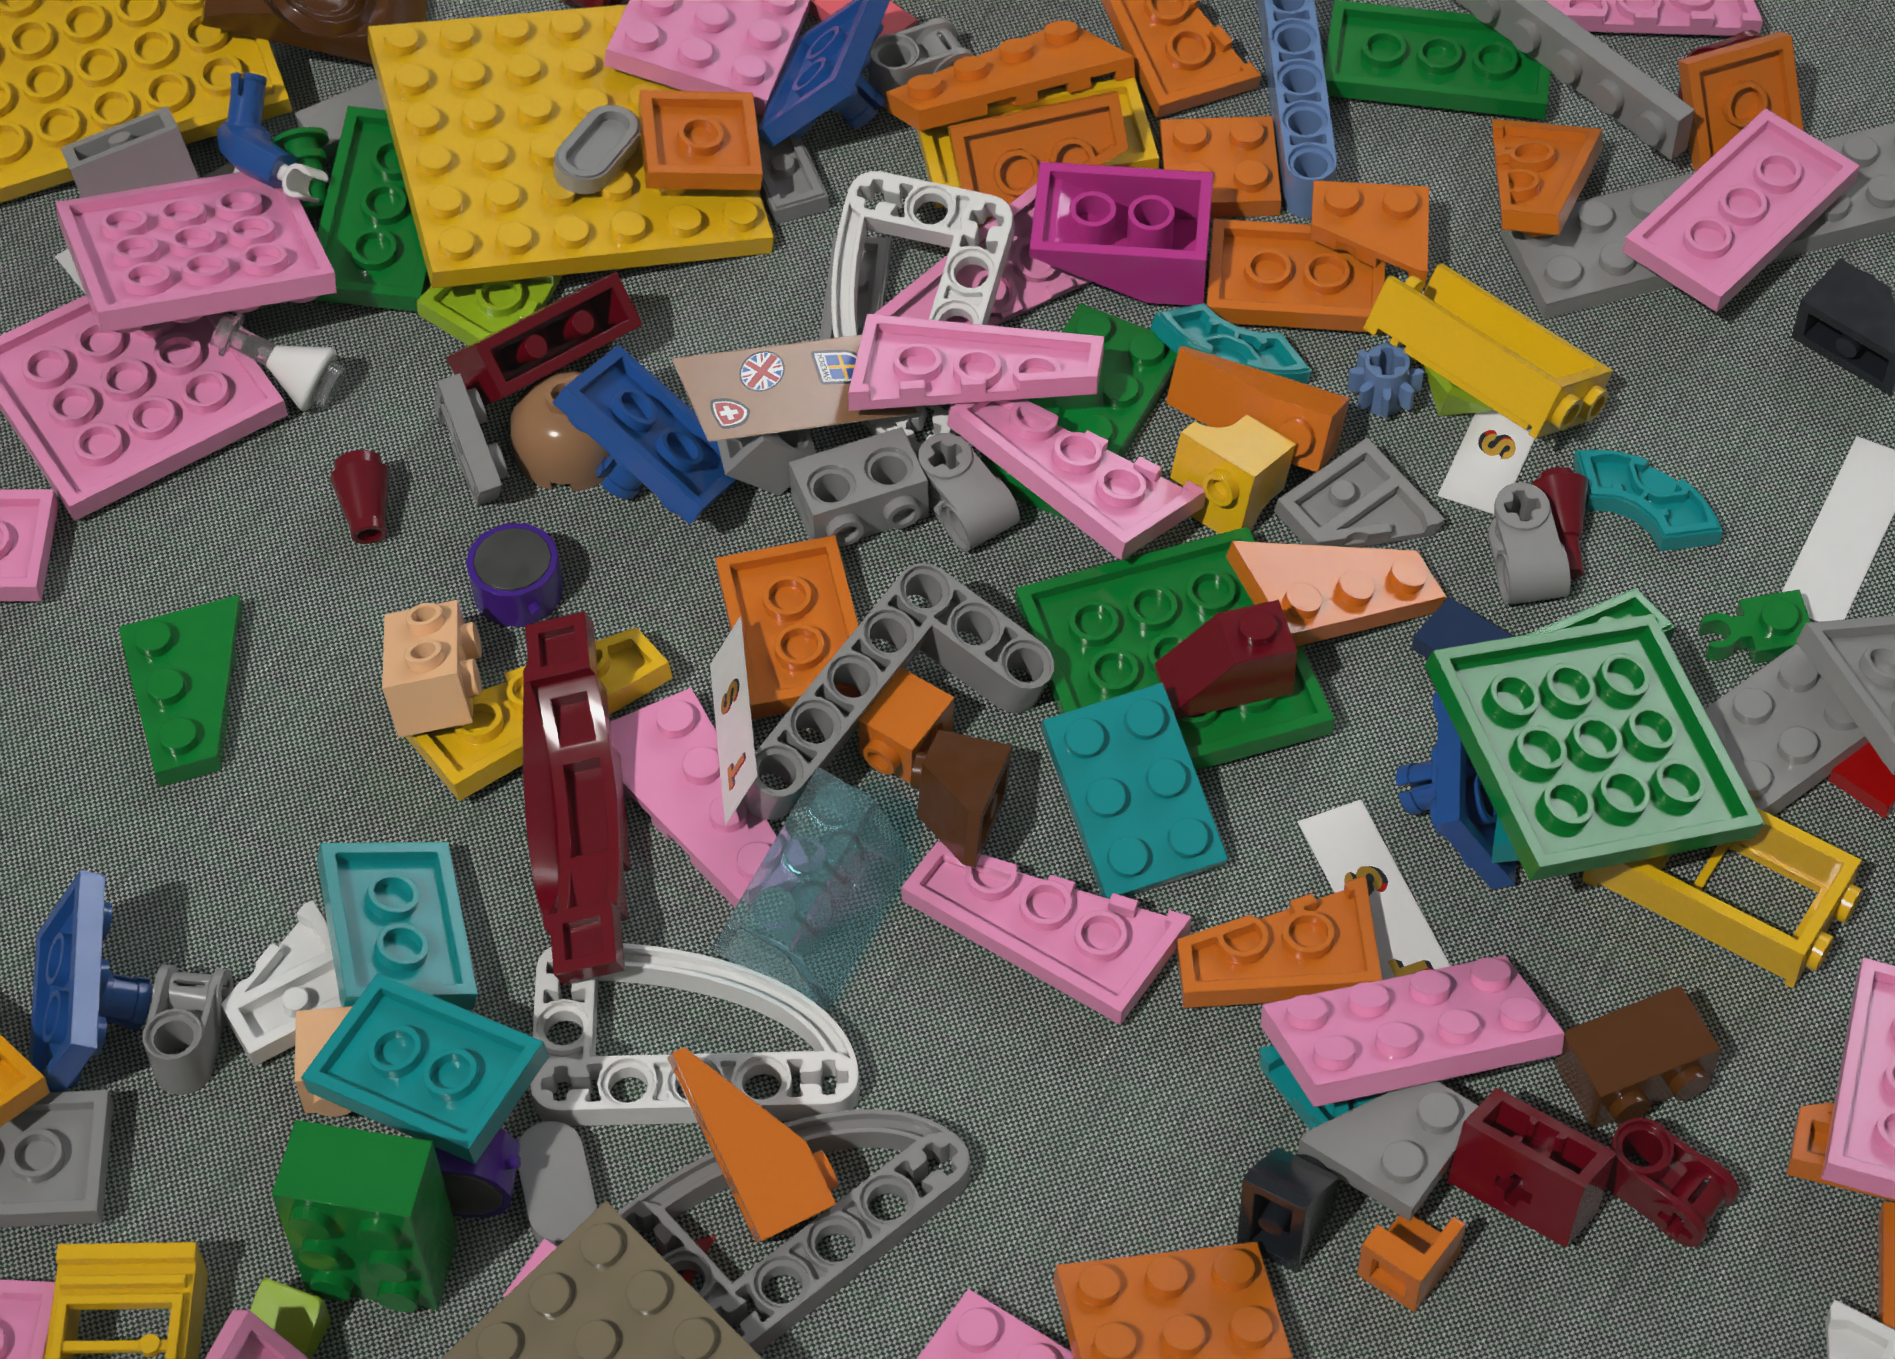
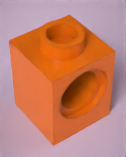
(903, 723)

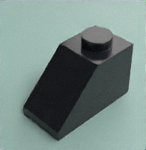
(1851, 323)
(1286, 1206)

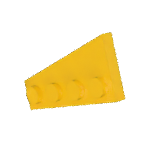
(492, 745)

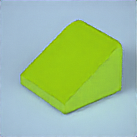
(292, 1314)

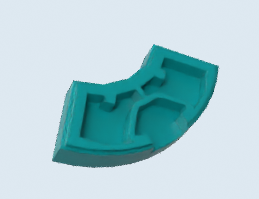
(1205, 331)
(1660, 504)

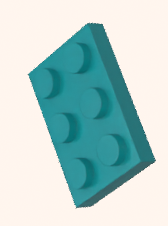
(1133, 792)
(396, 916)
(425, 1067)

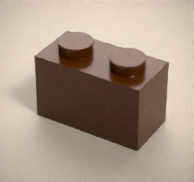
(1638, 1058)

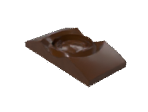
(316, 25)

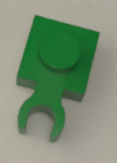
(1763, 625)

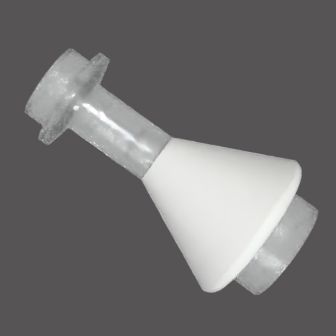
(303, 371)

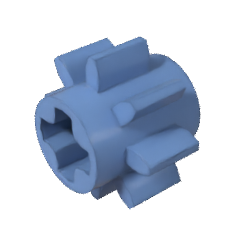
(1385, 380)

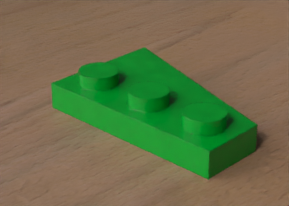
(183, 683)

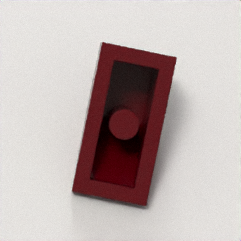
(1230, 661)

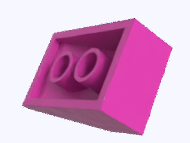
(1126, 228)

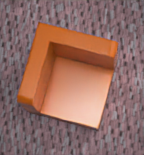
(1409, 1258)

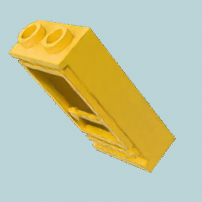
(1491, 351)
(1777, 847)
(129, 1278)

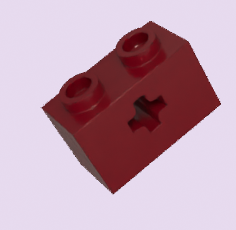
(1531, 1167)

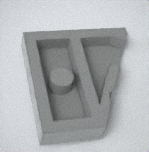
(1358, 503)

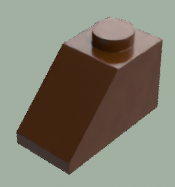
(961, 790)

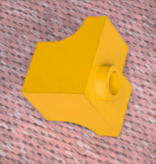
(1236, 467)

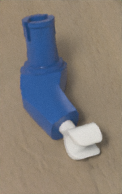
(249, 144)

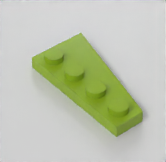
(484, 308)

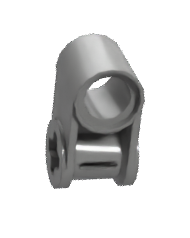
(913, 53)
(965, 492)
(1527, 546)
(188, 1017)

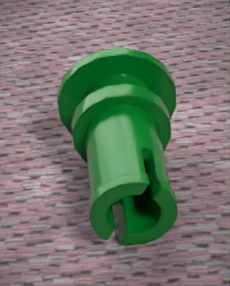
(306, 145)

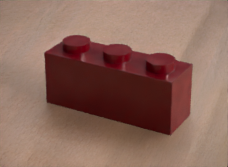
(546, 339)

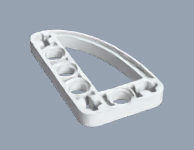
(955, 231)
(661, 1102)

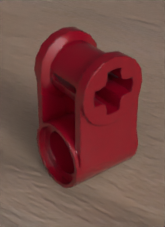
(1671, 1182)

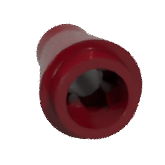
(362, 492)

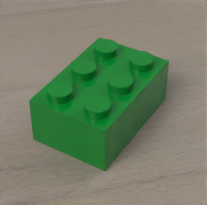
(366, 1215)

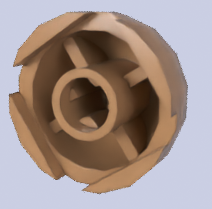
(547, 443)

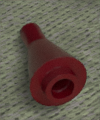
(1567, 502)

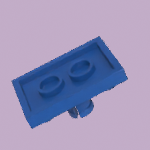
(827, 74)
(648, 436)
(1455, 801)
(75, 987)

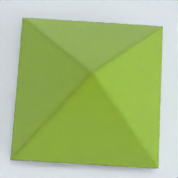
(1450, 398)

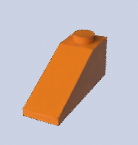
(1225, 391)
(759, 1156)

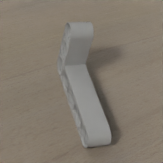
(871, 670)

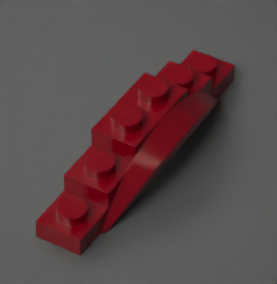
(573, 800)

